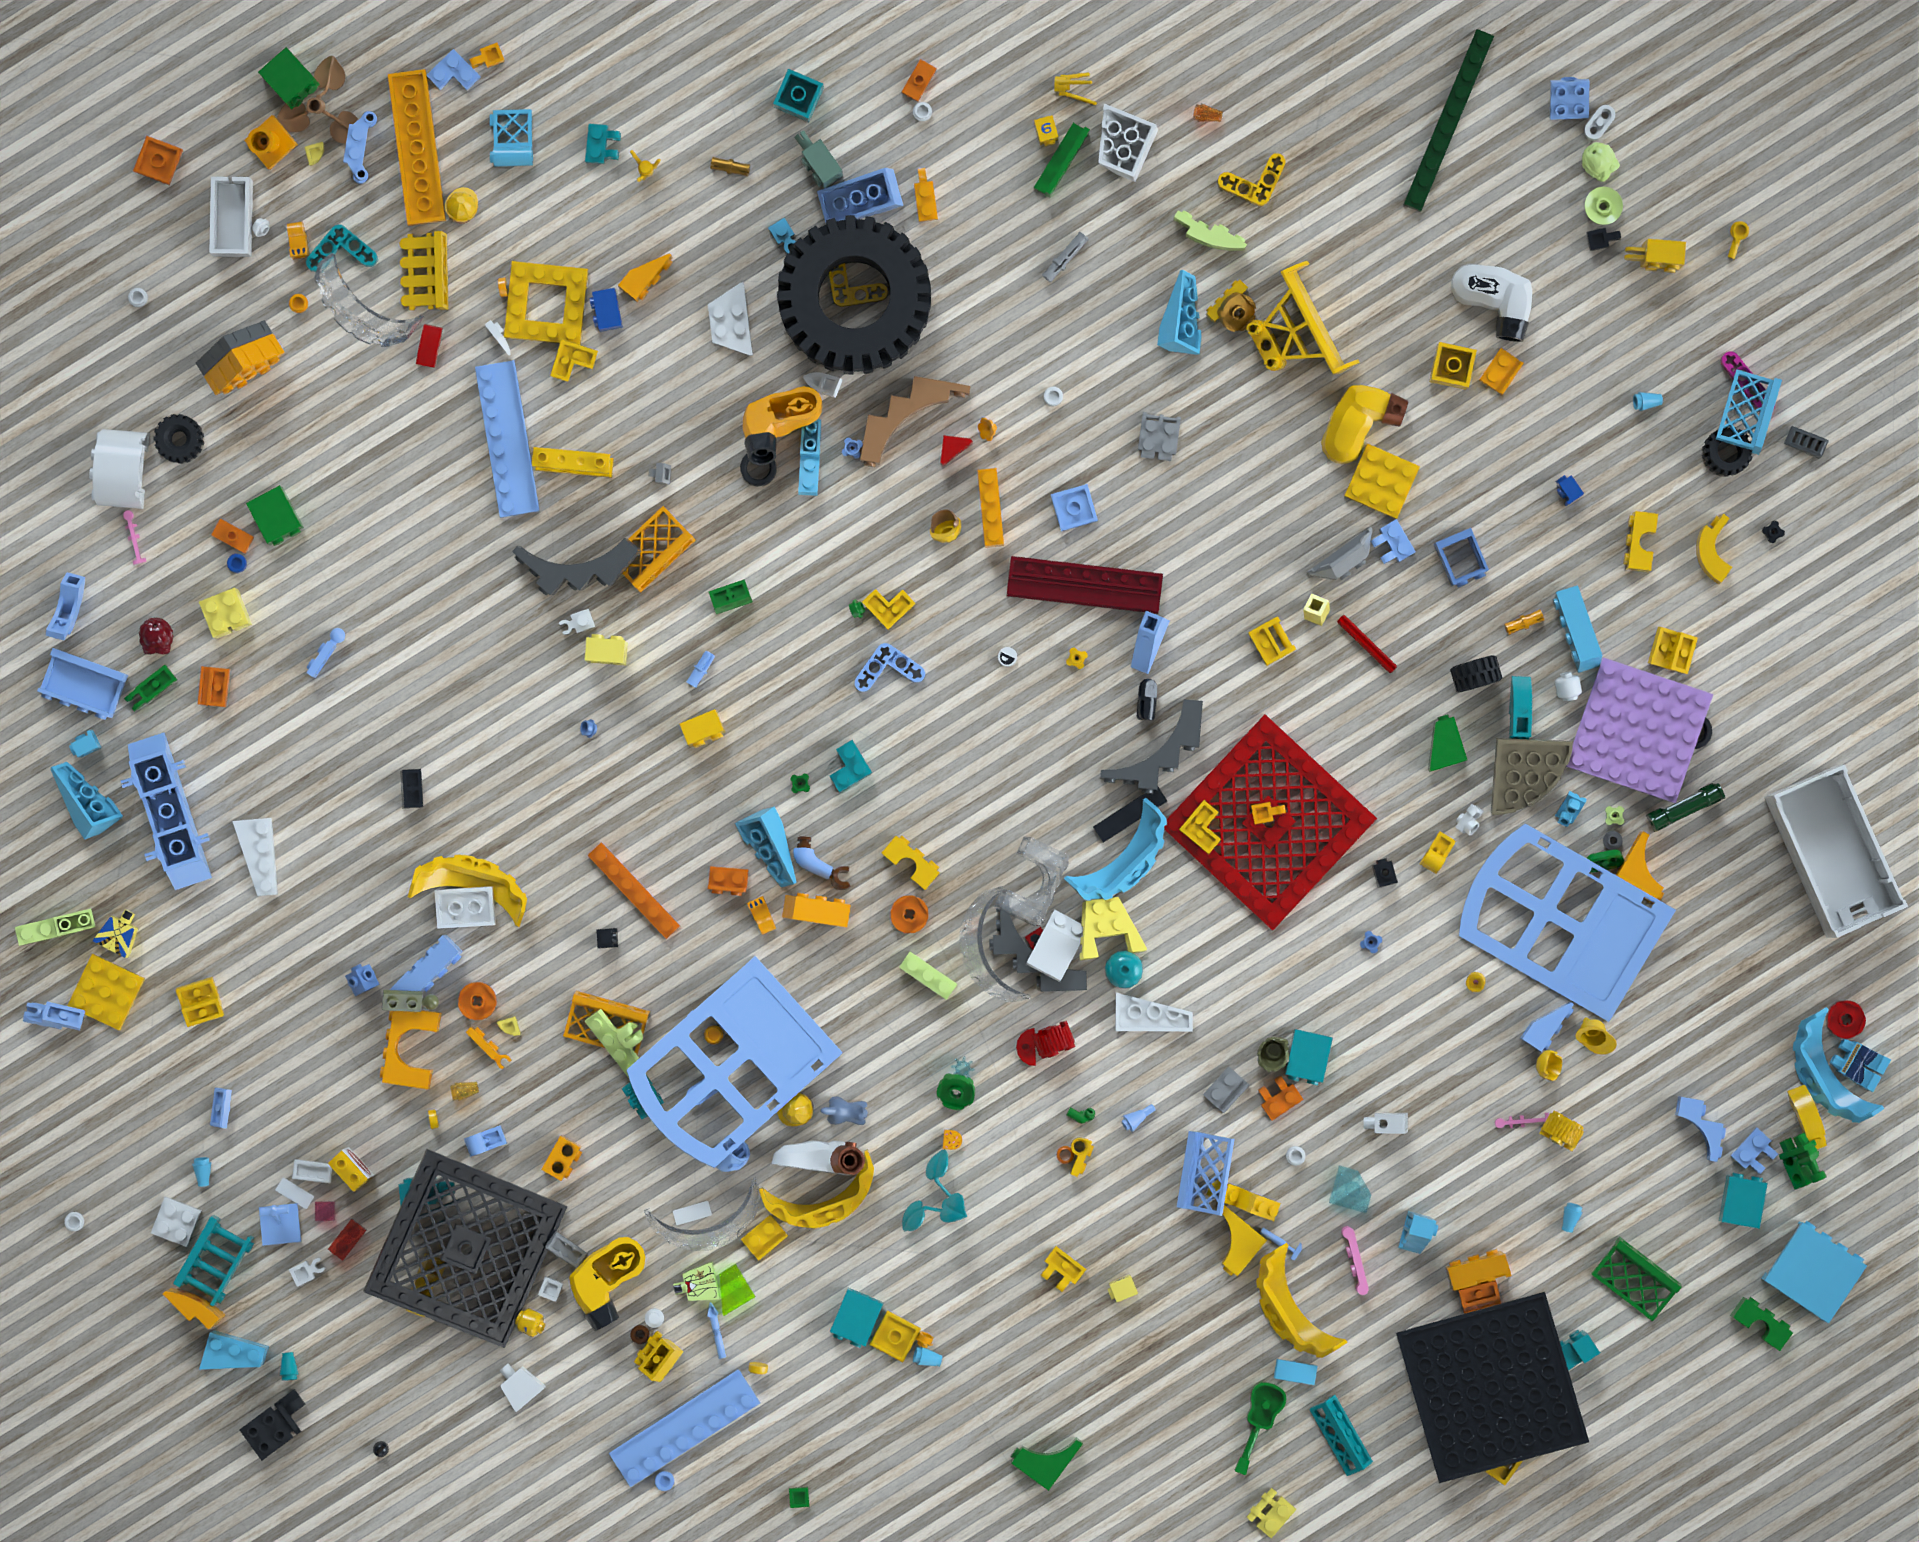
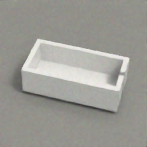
(231, 217)

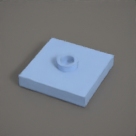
(1074, 507)

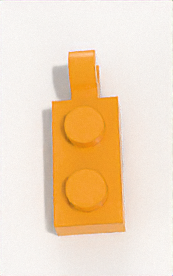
(925, 198)
(489, 1047)

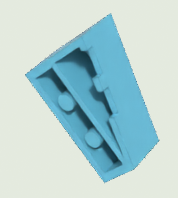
(232, 1352)

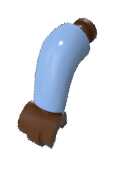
(807, 860)

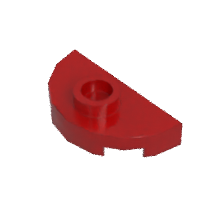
(1026, 1047)

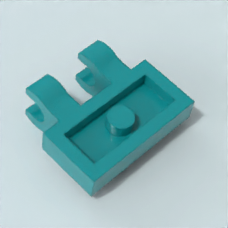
(597, 144)

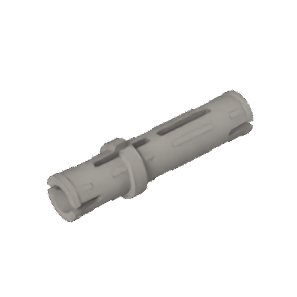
(1060, 262)

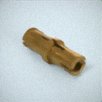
(730, 166)

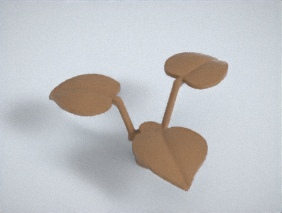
(329, 76)

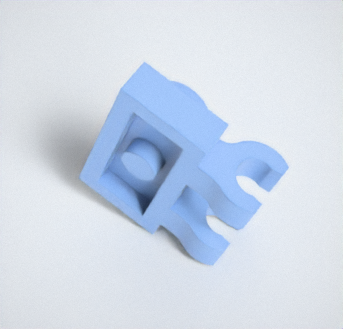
(1397, 541)
(1751, 1148)

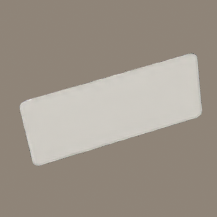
(294, 1193)
(692, 1213)

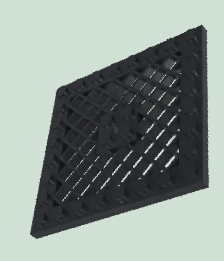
(521, 1282)

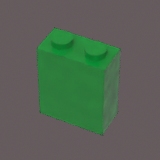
(289, 78)
(275, 516)

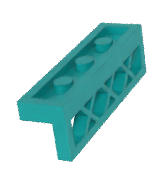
(1344, 1434)

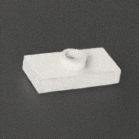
(312, 1171)

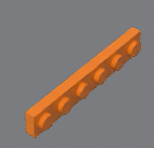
(633, 890)

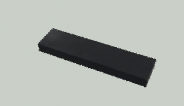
(1127, 815)

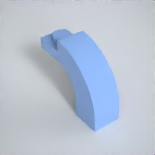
(68, 606)

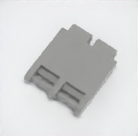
(1158, 437)

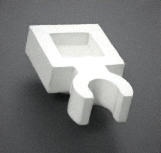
(580, 621)
(304, 1272)

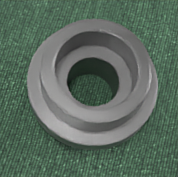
(1606, 840)

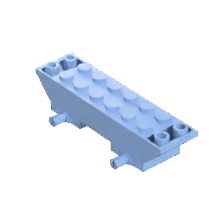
(168, 811)

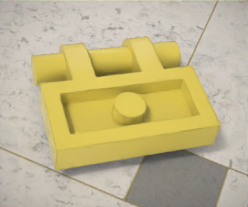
(1275, 1517)

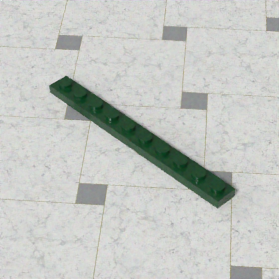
(1448, 120)

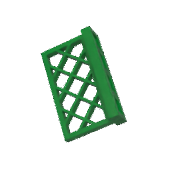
(1648, 1267)

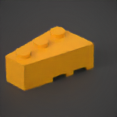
(816, 910)
(1478, 1269)

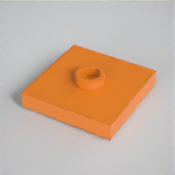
(158, 160)

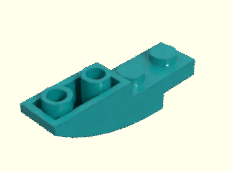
(1520, 707)

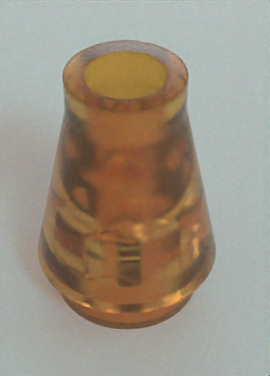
(1205, 113)

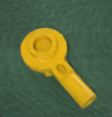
(1738, 231)

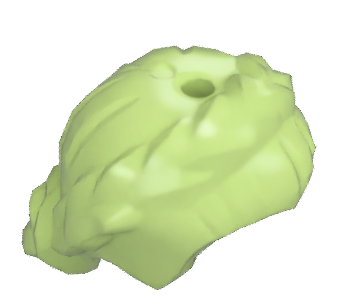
(1601, 163)

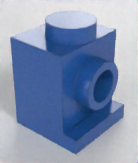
(1568, 489)

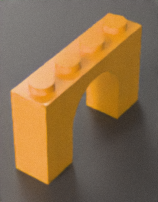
(395, 1069)

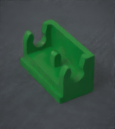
(730, 596)

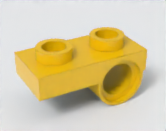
(1437, 852)
(1079, 1165)

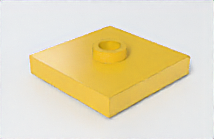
(895, 1336)

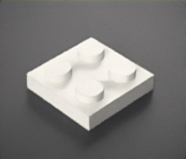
(176, 1221)

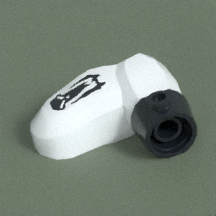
(1498, 291)

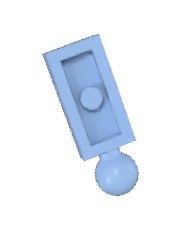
(325, 650)

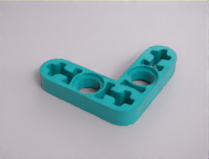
(342, 242)

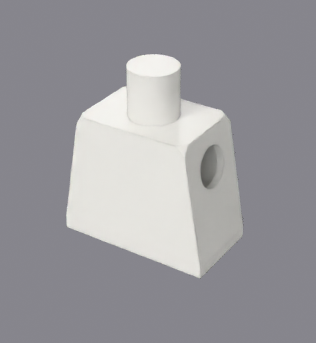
(1396, 1123)
(520, 1386)

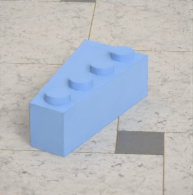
(430, 967)

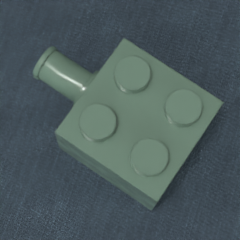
(819, 160)

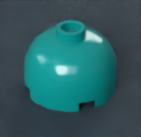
(1123, 969)

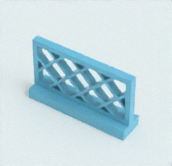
(1765, 411)

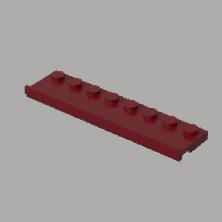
(1084, 585)

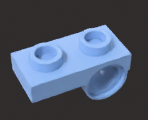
(485, 1140)

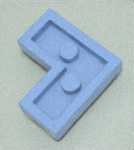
(453, 66)

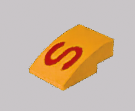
(194, 1307)

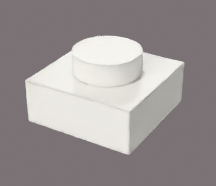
(550, 1289)

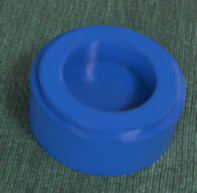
(237, 563)

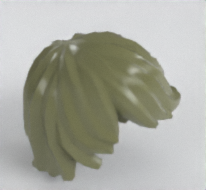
(1273, 1054)

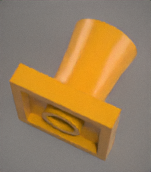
(270, 142)

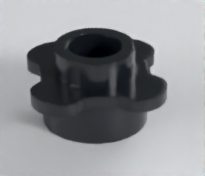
(1768, 531)

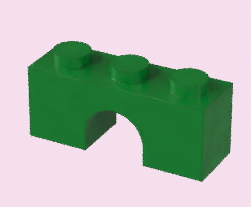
(1776, 1332)

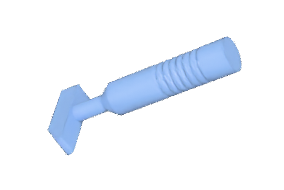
(1278, 1241)

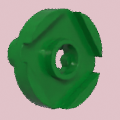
(956, 1082)

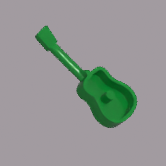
(1266, 1403)

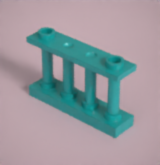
(195, 1261)

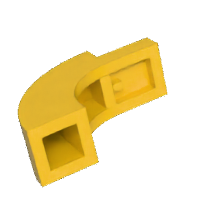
(1807, 1115)

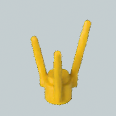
(1063, 83)
(644, 167)

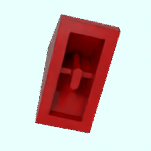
(952, 447)

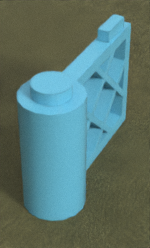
(511, 153)

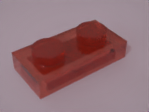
(347, 1239)

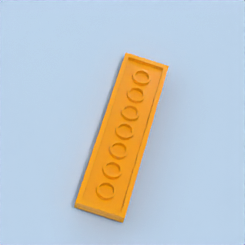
(416, 147)

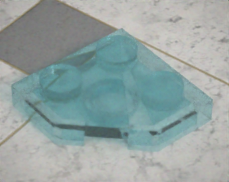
(1350, 1190)

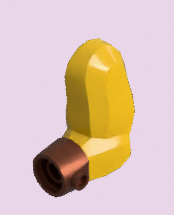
(1354, 417)

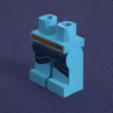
(1854, 1061)

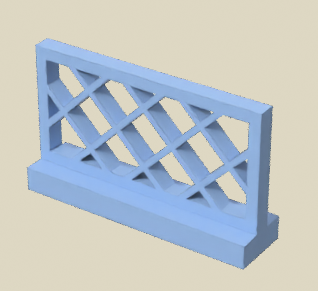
(1192, 1171)

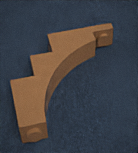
(924, 394)

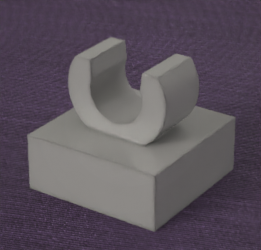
(661, 473)

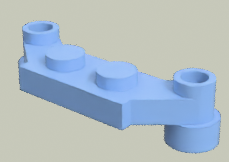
(356, 146)

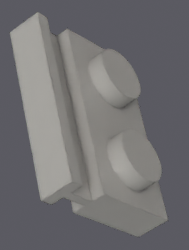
(1226, 1089)

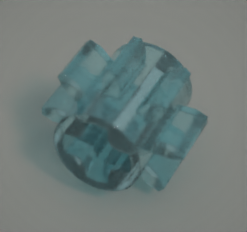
(967, 1064)

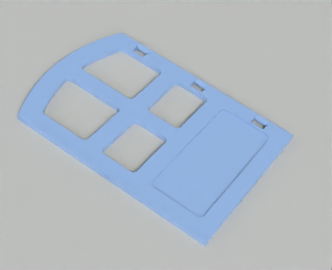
(1605, 946)
(768, 1031)

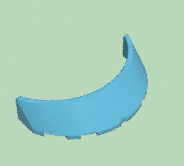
(1130, 864)
(1818, 1077)

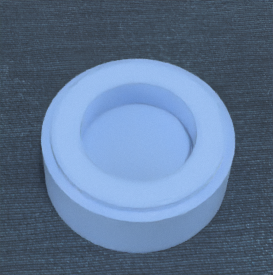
(664, 1481)

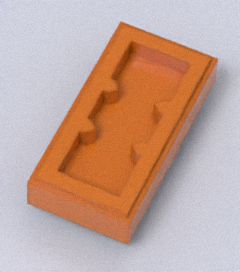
(919, 80)
(232, 536)

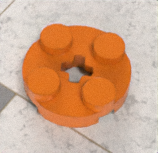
(911, 903)
(466, 1001)

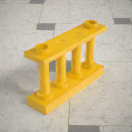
(572, 462)

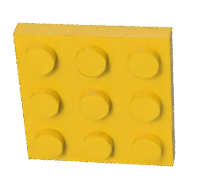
(1381, 481)
(106, 991)

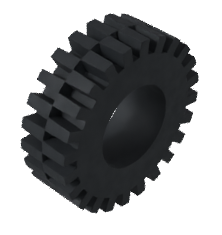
(864, 243)

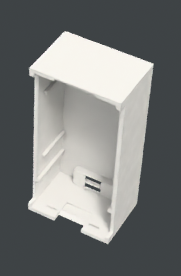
(1835, 851)

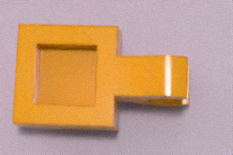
(490, 55)
(1264, 813)

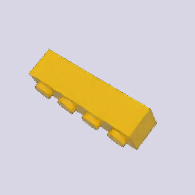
(1237, 286)

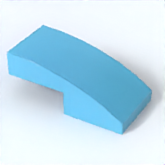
(1295, 1371)

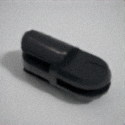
(1147, 700)

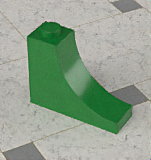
(1044, 1467)

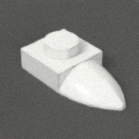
(496, 331)
(823, 383)

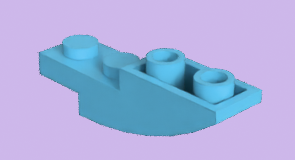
(810, 459)

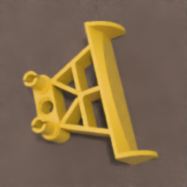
(1261, 331)

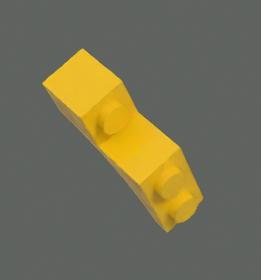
(1248, 1201)

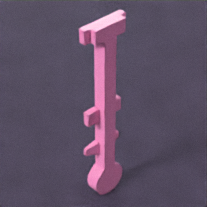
(128, 515)
(1500, 1123)

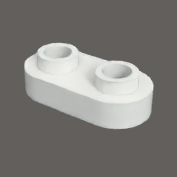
(1599, 123)

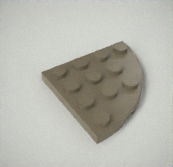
(1526, 771)

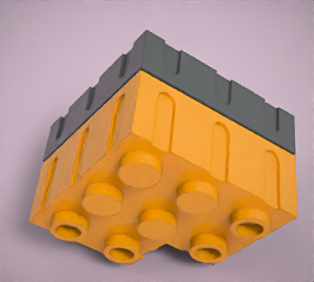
(240, 357)

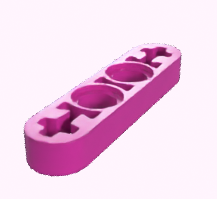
(1728, 367)

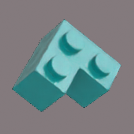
(855, 768)
(1578, 1349)

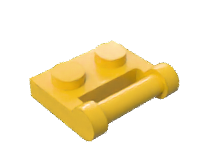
(1266, 644)

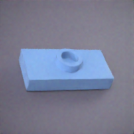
(220, 1107)

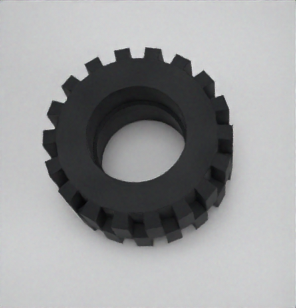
(1716, 463)
(1476, 673)

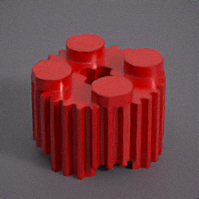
(1053, 1039)

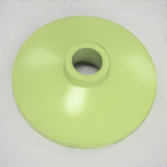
(1605, 196)

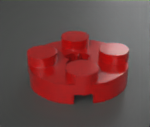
(1835, 1023)

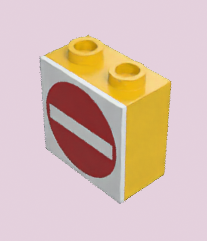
(350, 1169)

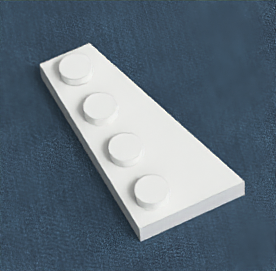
(258, 849)
(1144, 1015)

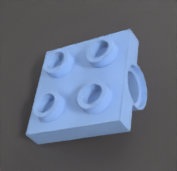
(1569, 98)

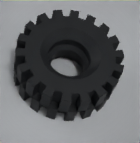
(168, 428)

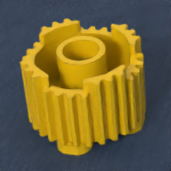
(1562, 1130)

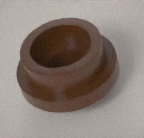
(637, 1340)

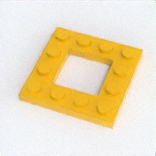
(524, 273)

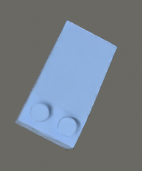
(861, 196)

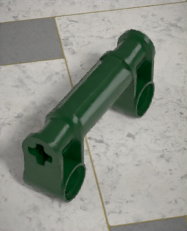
(1704, 798)

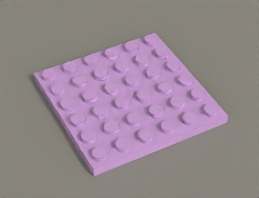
(1639, 730)

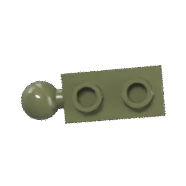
(407, 1001)

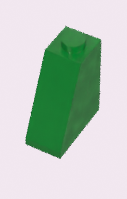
(1445, 744)

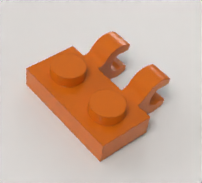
(1282, 1101)

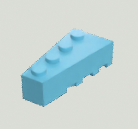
(1578, 629)

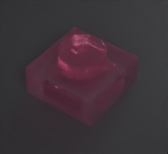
(324, 1210)

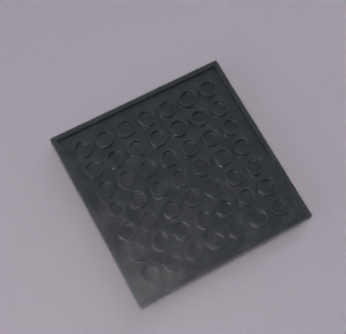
(1492, 1387)

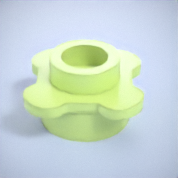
(1619, 815)

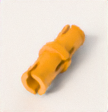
(1524, 622)

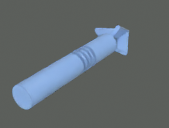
(712, 1313)

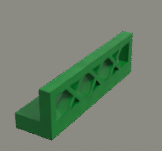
(1061, 159)

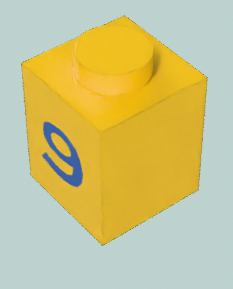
(1046, 130)

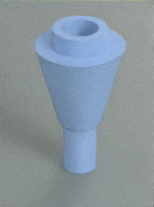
(1134, 1119)

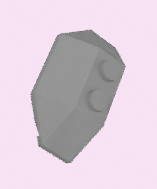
(1344, 559)

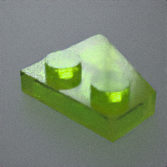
(734, 1289)

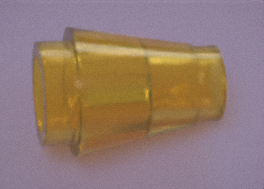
(463, 1090)

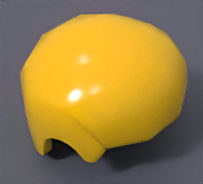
(1549, 1065)

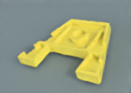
(1107, 919)

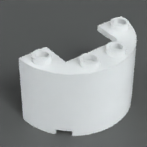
(118, 468)

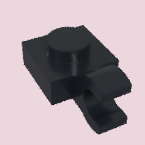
(1600, 238)

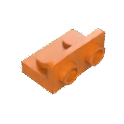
(728, 880)

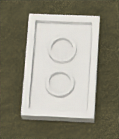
(465, 907)

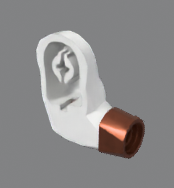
(820, 1156)

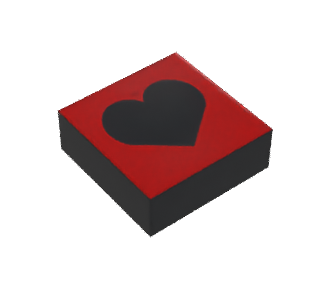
(1033, 937)

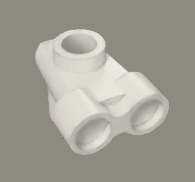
(1467, 821)

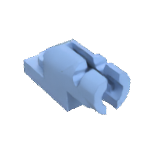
(54, 1015)

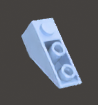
(1148, 641)
(1542, 1029)

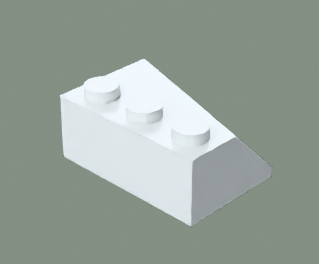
(1125, 142)

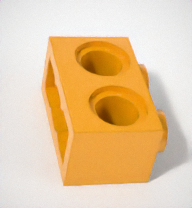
(558, 1156)

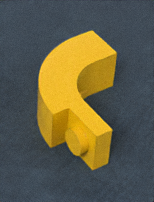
(1706, 552)

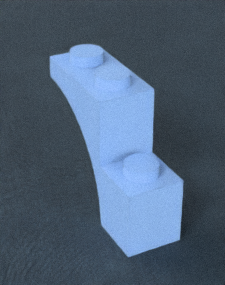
(1712, 1131)

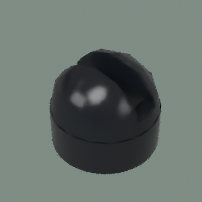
(384, 1452)

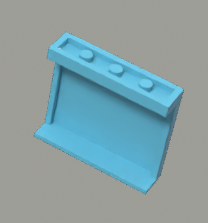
(1815, 1271)

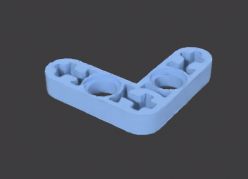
(890, 660)

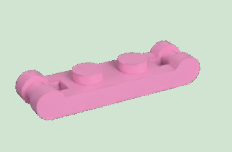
(1357, 1267)

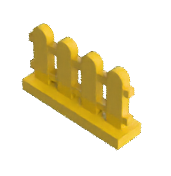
(438, 280)

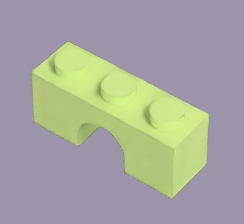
(928, 975)

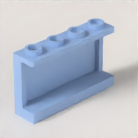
(82, 684)

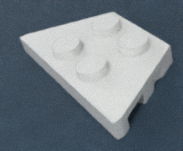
(730, 320)

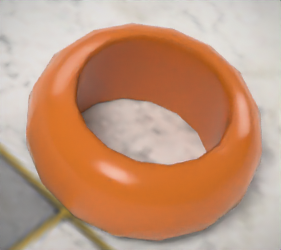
(1064, 1161)

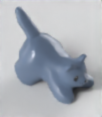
(842, 1111)

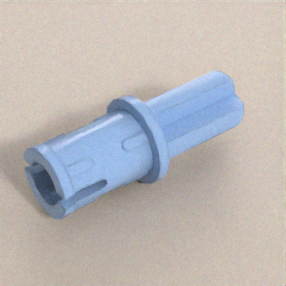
(700, 669)

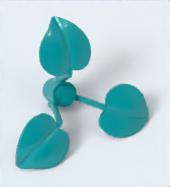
(952, 1207)

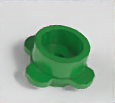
(796, 779)

